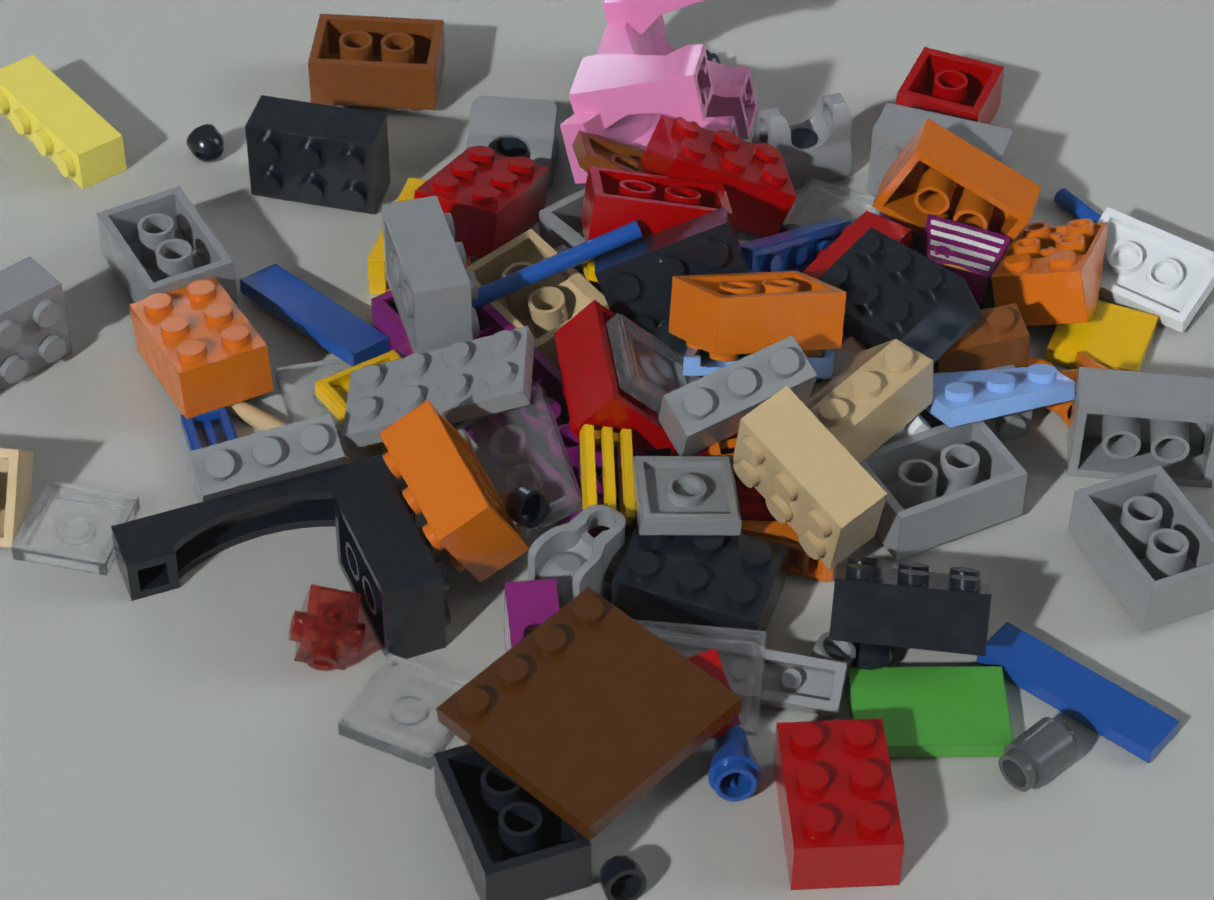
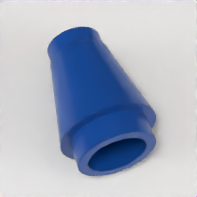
(733, 767)

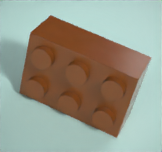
(377, 62)

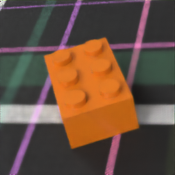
(955, 182)
(754, 311)
(201, 347)
(451, 492)

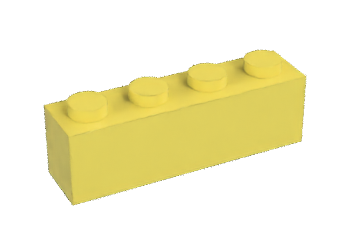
(60, 123)

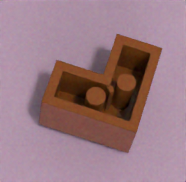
(991, 342)

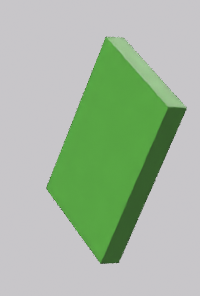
(935, 709)

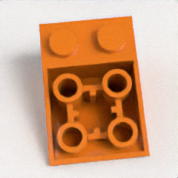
(1053, 272)

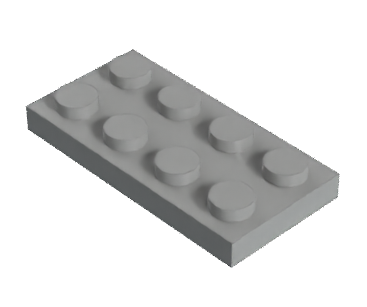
(458, 380)

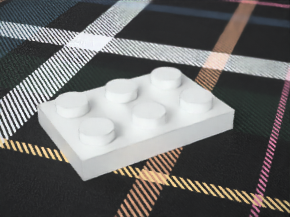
(1154, 270)

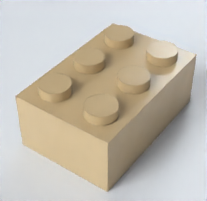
(807, 478)

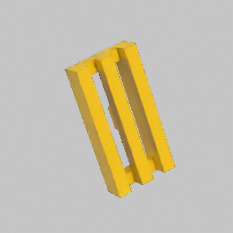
(608, 440)

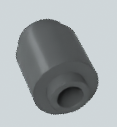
(1038, 754)

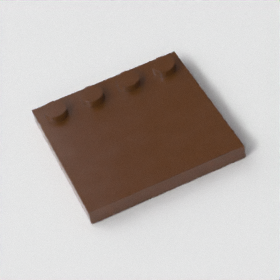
(589, 712)

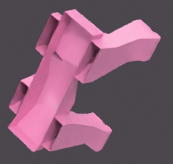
(643, 77)

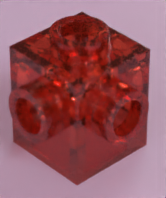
(327, 628)

